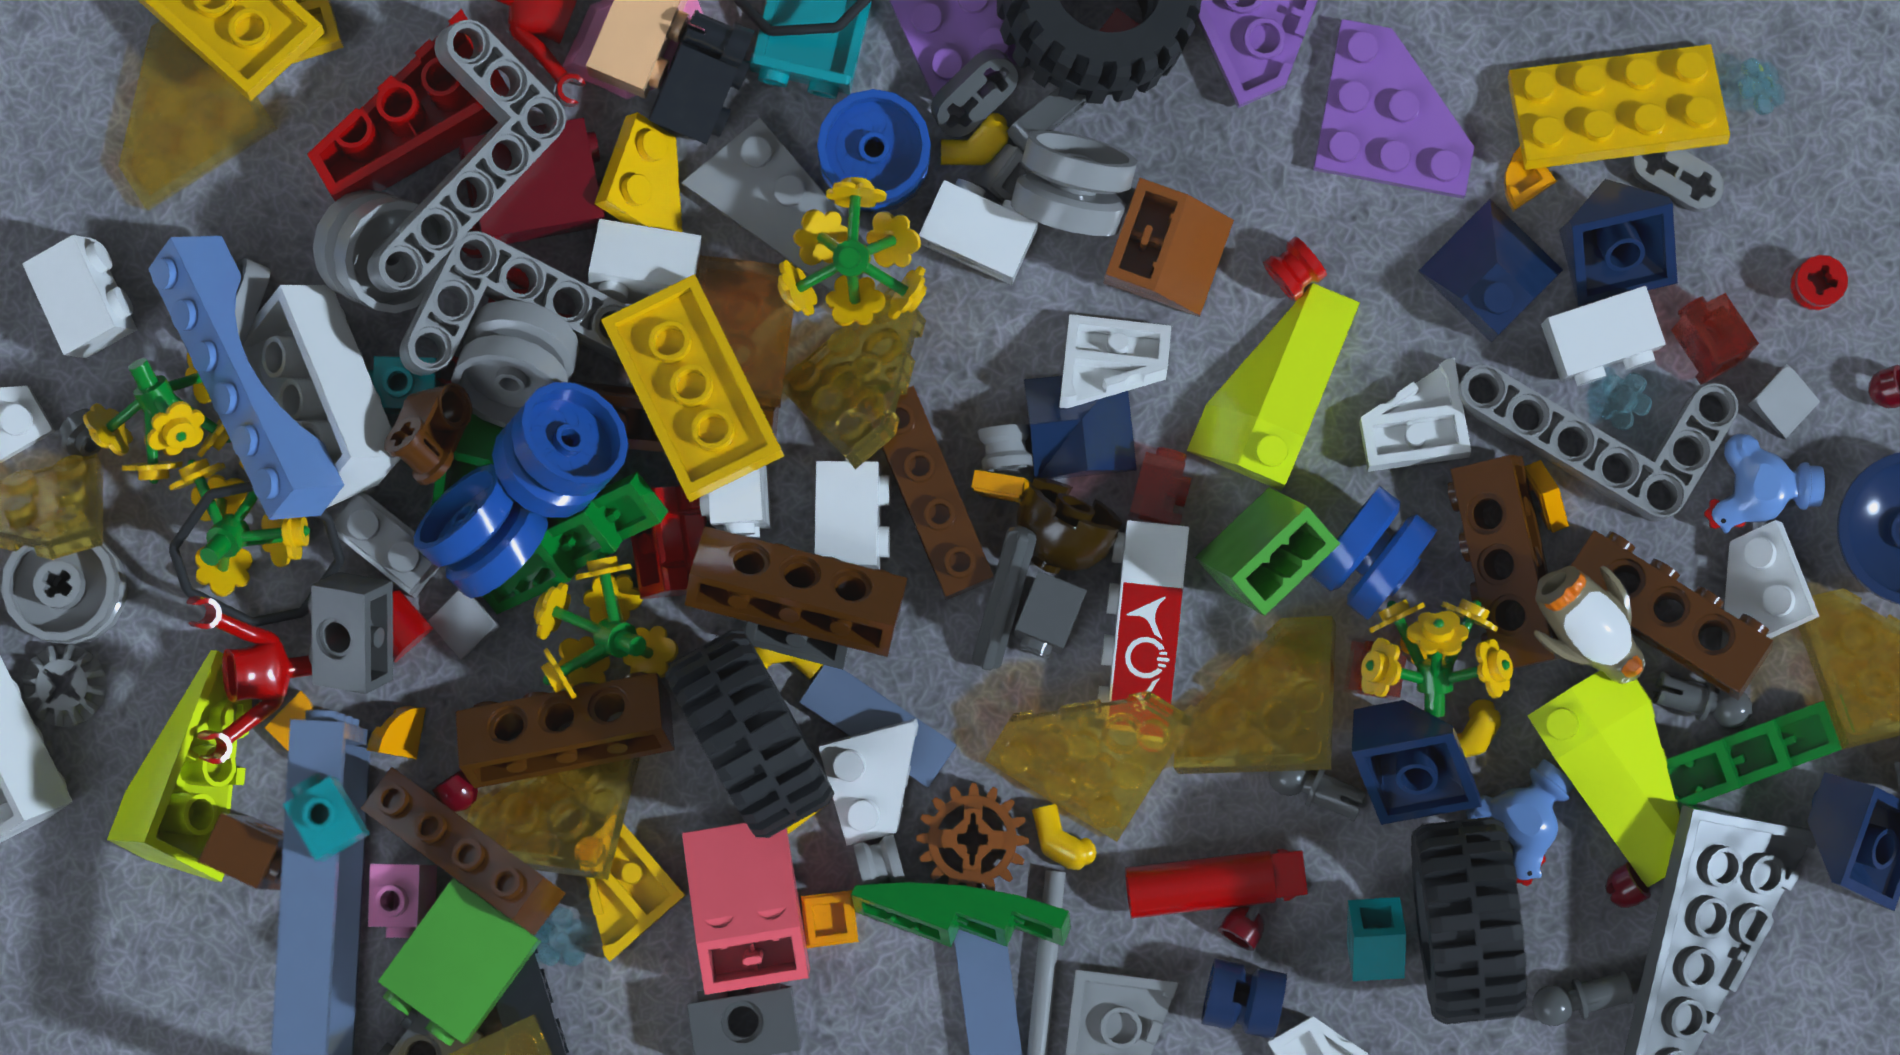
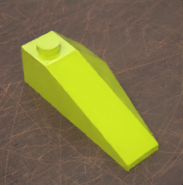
(1271, 398)
(1614, 758)
(176, 794)

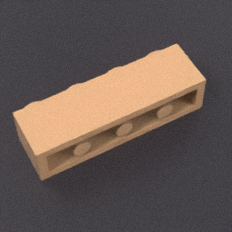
(634, 43)

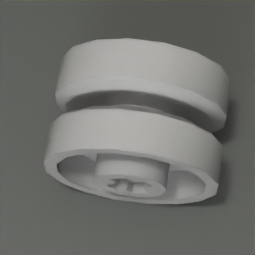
(1073, 183)
(350, 236)
(510, 355)
(89, 610)

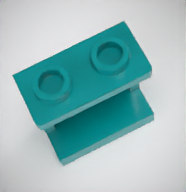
(819, 60)

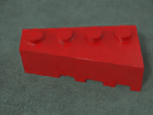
(404, 125)

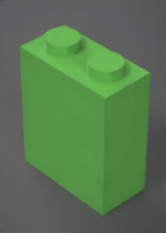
(1267, 550)
(457, 963)

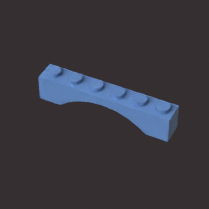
(282, 459)

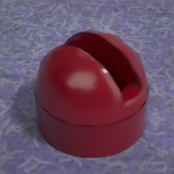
(1885, 387)
(456, 792)
(1626, 887)
(1247, 930)

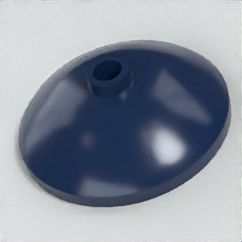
(1871, 528)

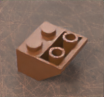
(1168, 248)

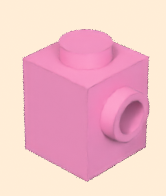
(400, 896)

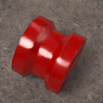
(1295, 268)
(1813, 291)

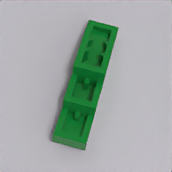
(572, 541)
(1752, 754)
(943, 909)

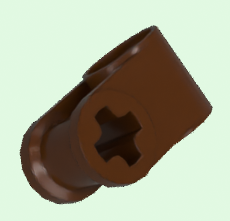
(430, 430)

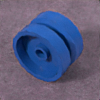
(889, 124)
(560, 449)
(479, 533)
(1374, 553)

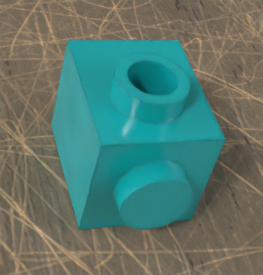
(395, 382)
(324, 816)
(1376, 939)

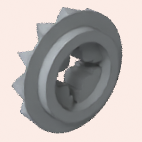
(88, 682)

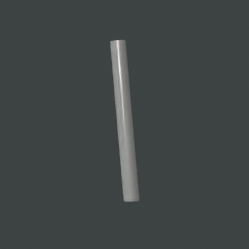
(1045, 972)

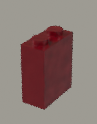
(551, 195)

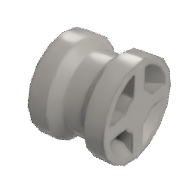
(1005, 447)
(879, 862)

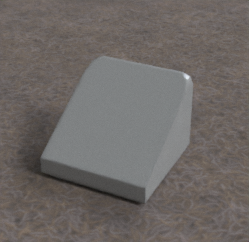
(1002, 172)
(1784, 401)
(463, 624)

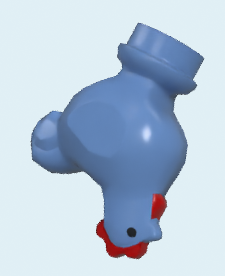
(1762, 486)
(1529, 817)

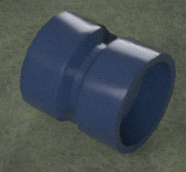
(1262, 1000)

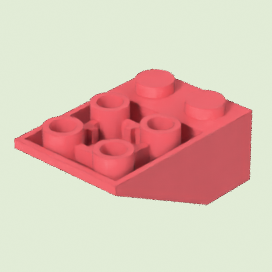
(744, 908)

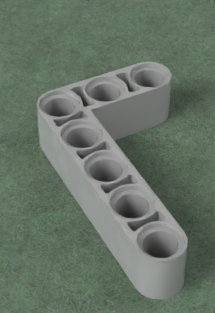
(478, 164)
(492, 282)
(1598, 445)

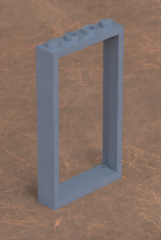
(321, 899)

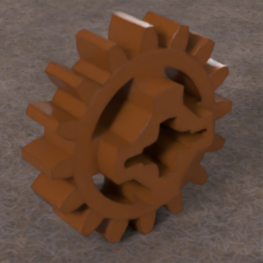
(997, 840)

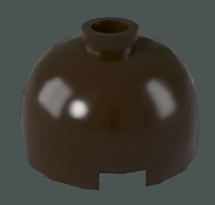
(1066, 528)

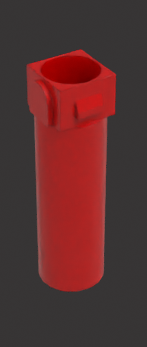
(1214, 882)

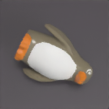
(1589, 622)

